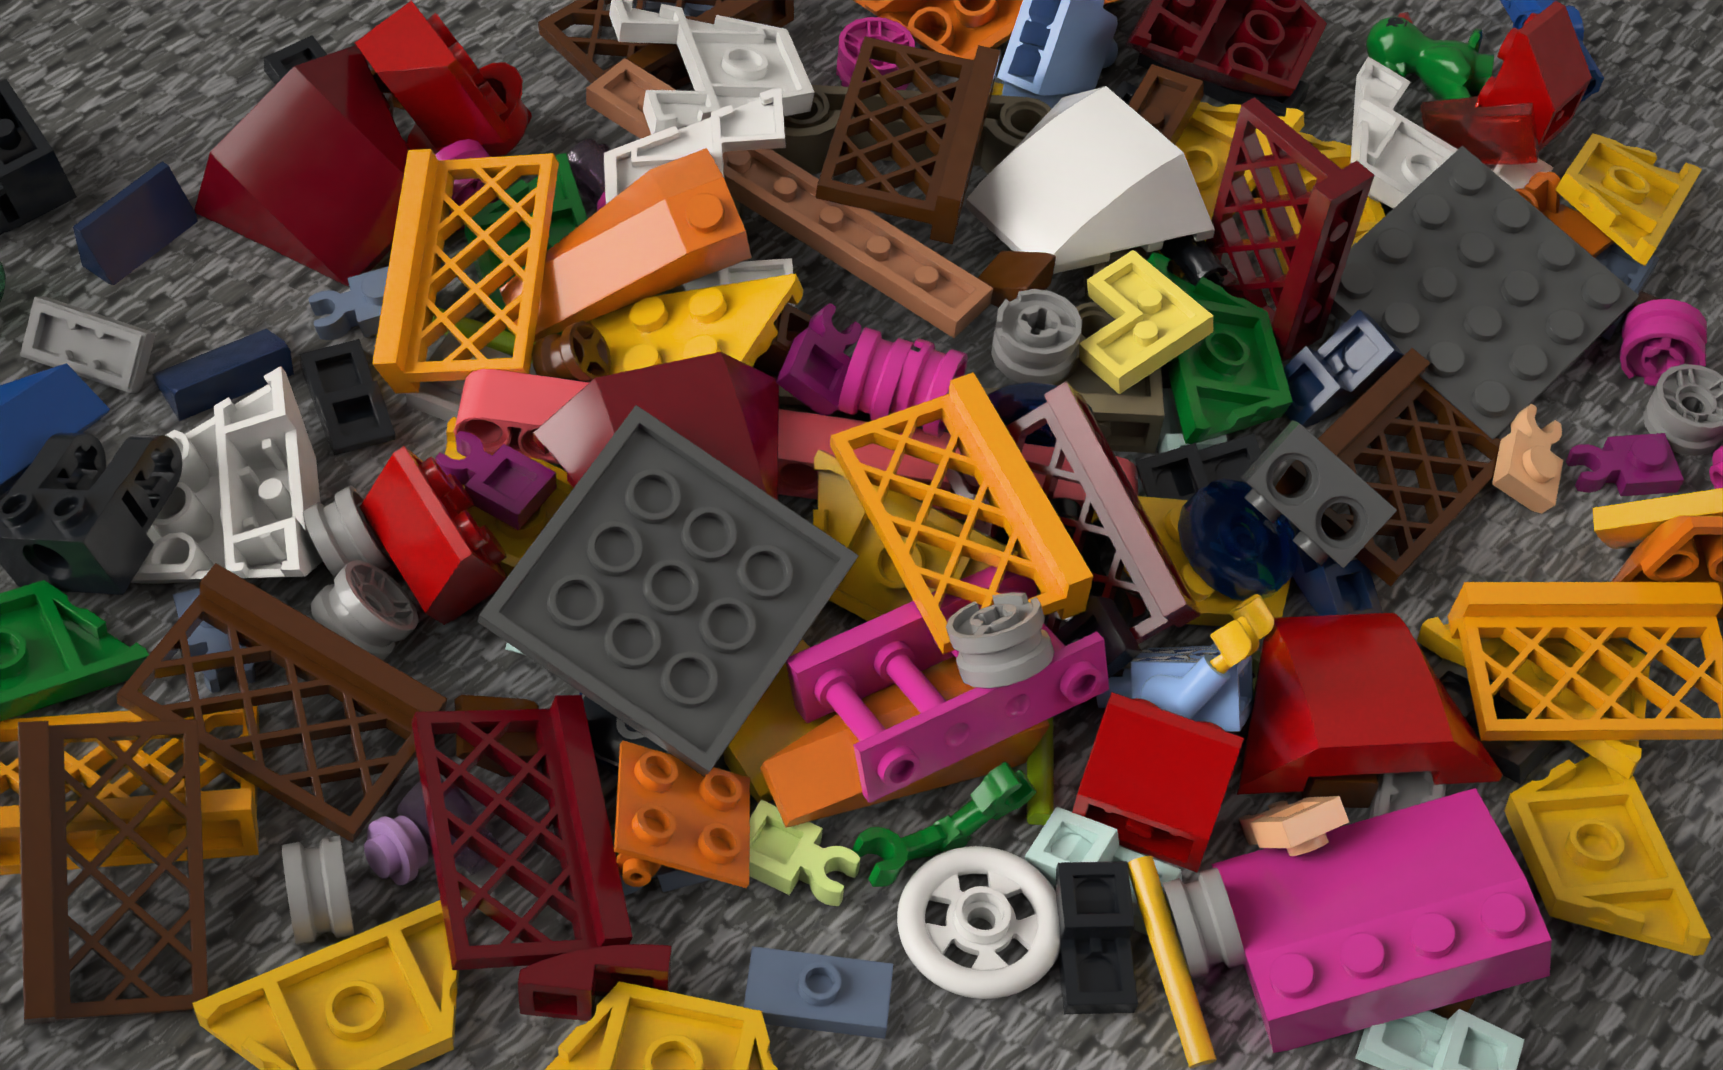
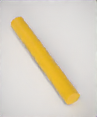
(1171, 962)

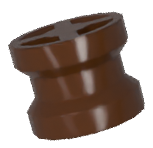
(574, 355)

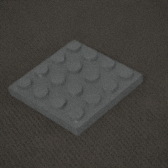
(1480, 291)
(668, 590)

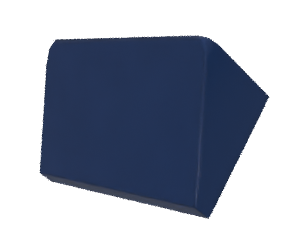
(134, 225)
(223, 373)

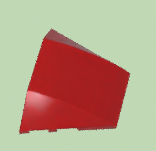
(1353, 702)

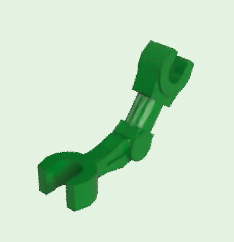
(996, 796)

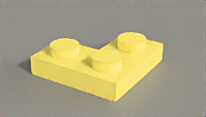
(1150, 323)

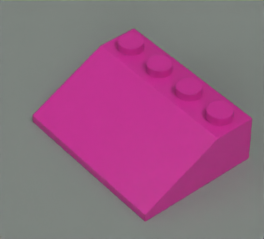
(1385, 921)

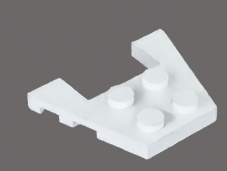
(724, 61)
(728, 129)
(1397, 148)

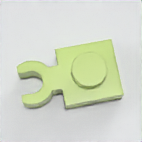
(793, 853)

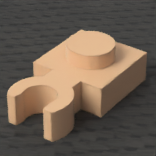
(1525, 463)
(1295, 826)

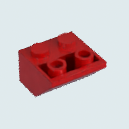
(1541, 68)
(434, 79)
(432, 536)
(1157, 779)

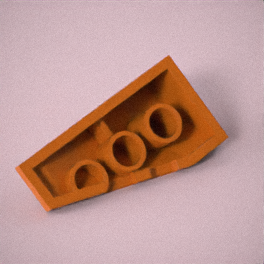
(643, 242)
(821, 773)

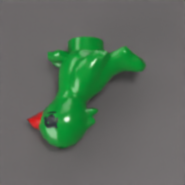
(1444, 66)

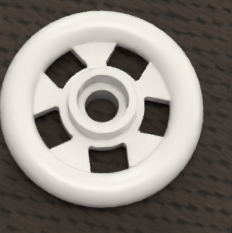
(1007, 877)

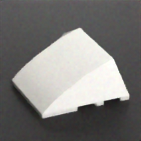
(1091, 186)
(239, 494)

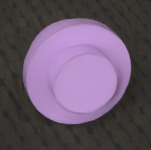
(395, 849)

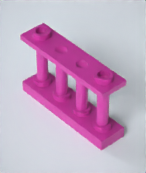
(895, 652)

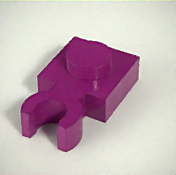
(817, 364)
(1632, 462)
(500, 483)

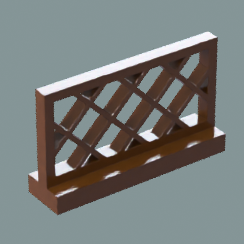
(658, 59)
(953, 153)
(1366, 426)
(306, 651)
(45, 868)

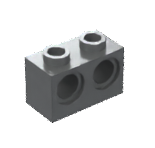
(1325, 484)

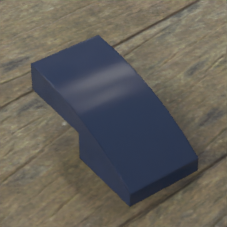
(1339, 369)
(1334, 588)

